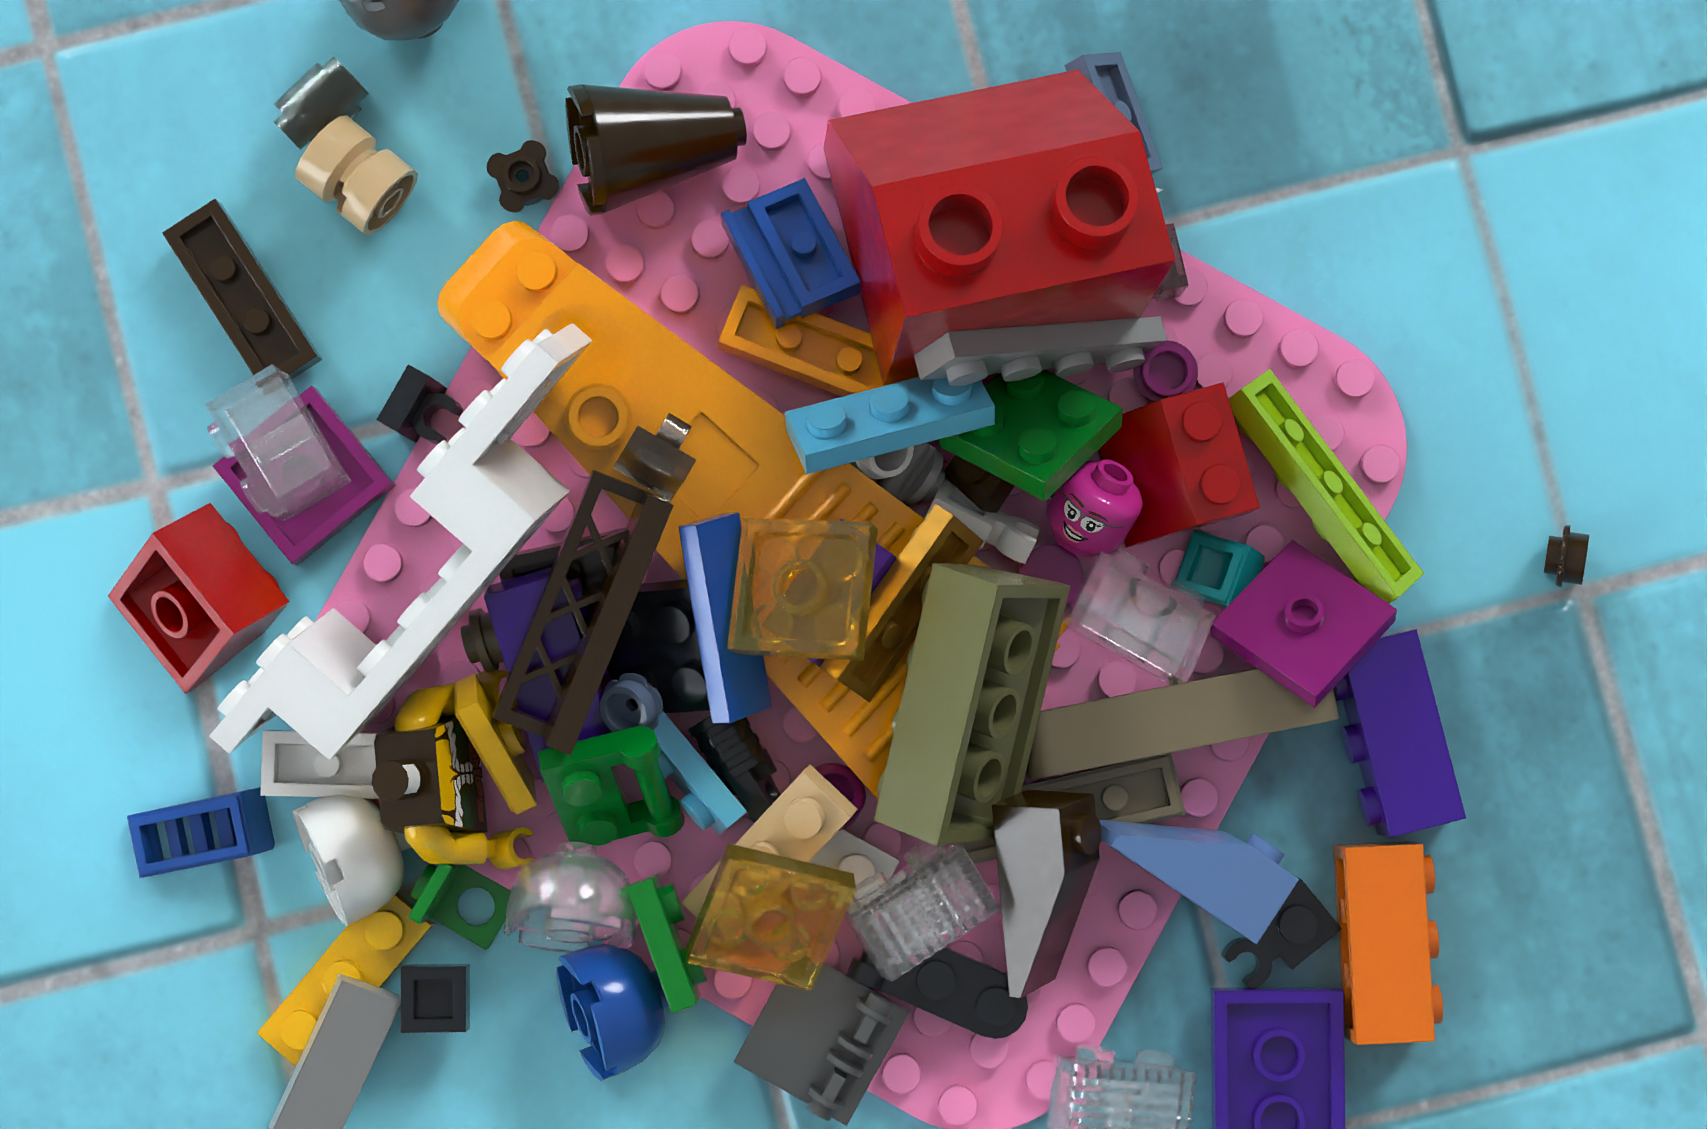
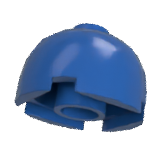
(613, 1005)

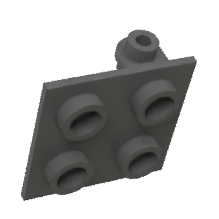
(823, 1042)

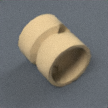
(348, 169)

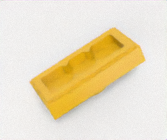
(496, 743)

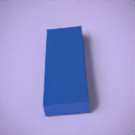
(733, 681)

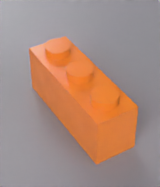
(1386, 942)

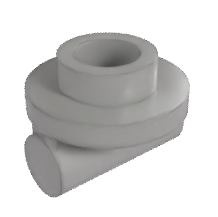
(920, 478)

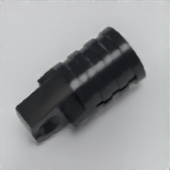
(739, 762)

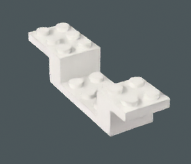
(484, 491)

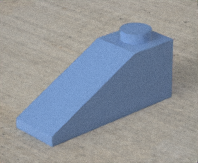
(1211, 869)

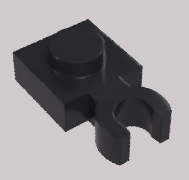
(1292, 935)

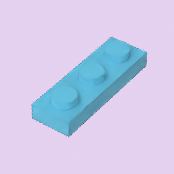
(885, 420)

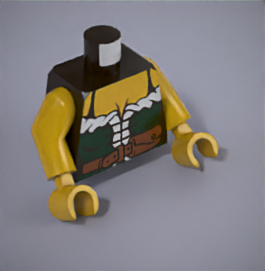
(434, 782)

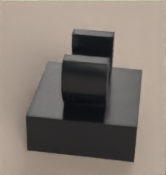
(414, 403)
(435, 998)

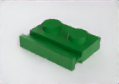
(657, 912)

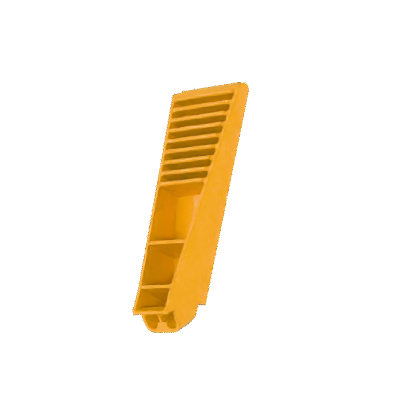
(739, 441)

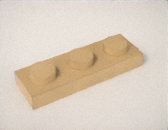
(791, 827)

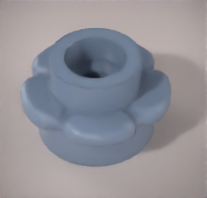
(618, 710)

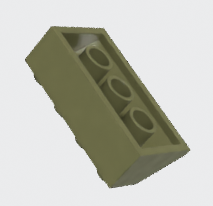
(969, 701)

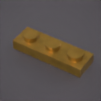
(898, 600)

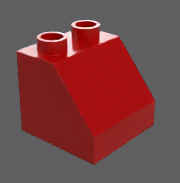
(996, 213)

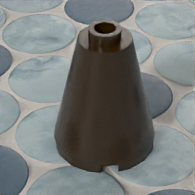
(646, 140)

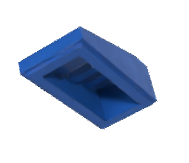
(241, 826)

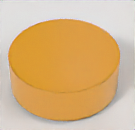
(598, 416)

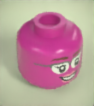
(1095, 508)

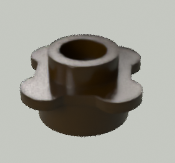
(520, 194)

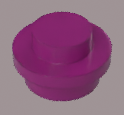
(1166, 372)

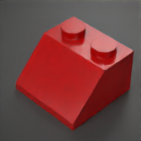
(1183, 463)
(197, 596)

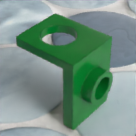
(438, 899)

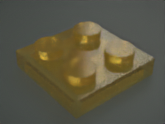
(803, 588)
(770, 917)

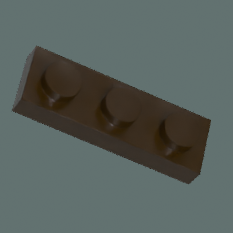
(240, 292)

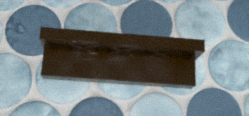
(605, 621)

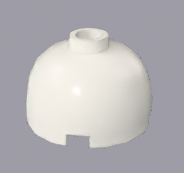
(354, 854)

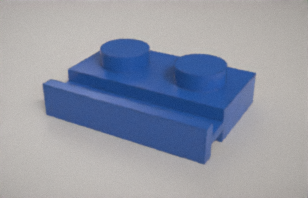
(791, 253)

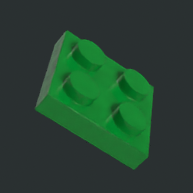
(1039, 433)

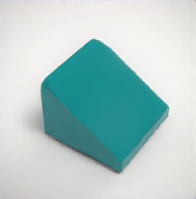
(1218, 567)

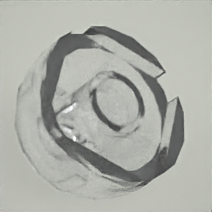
(570, 901)

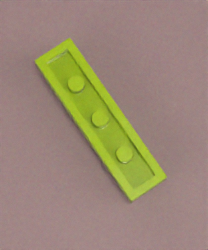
(1323, 488)

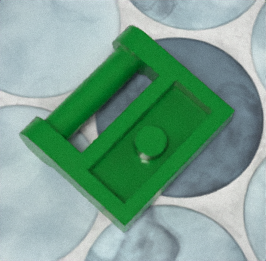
(592, 797)

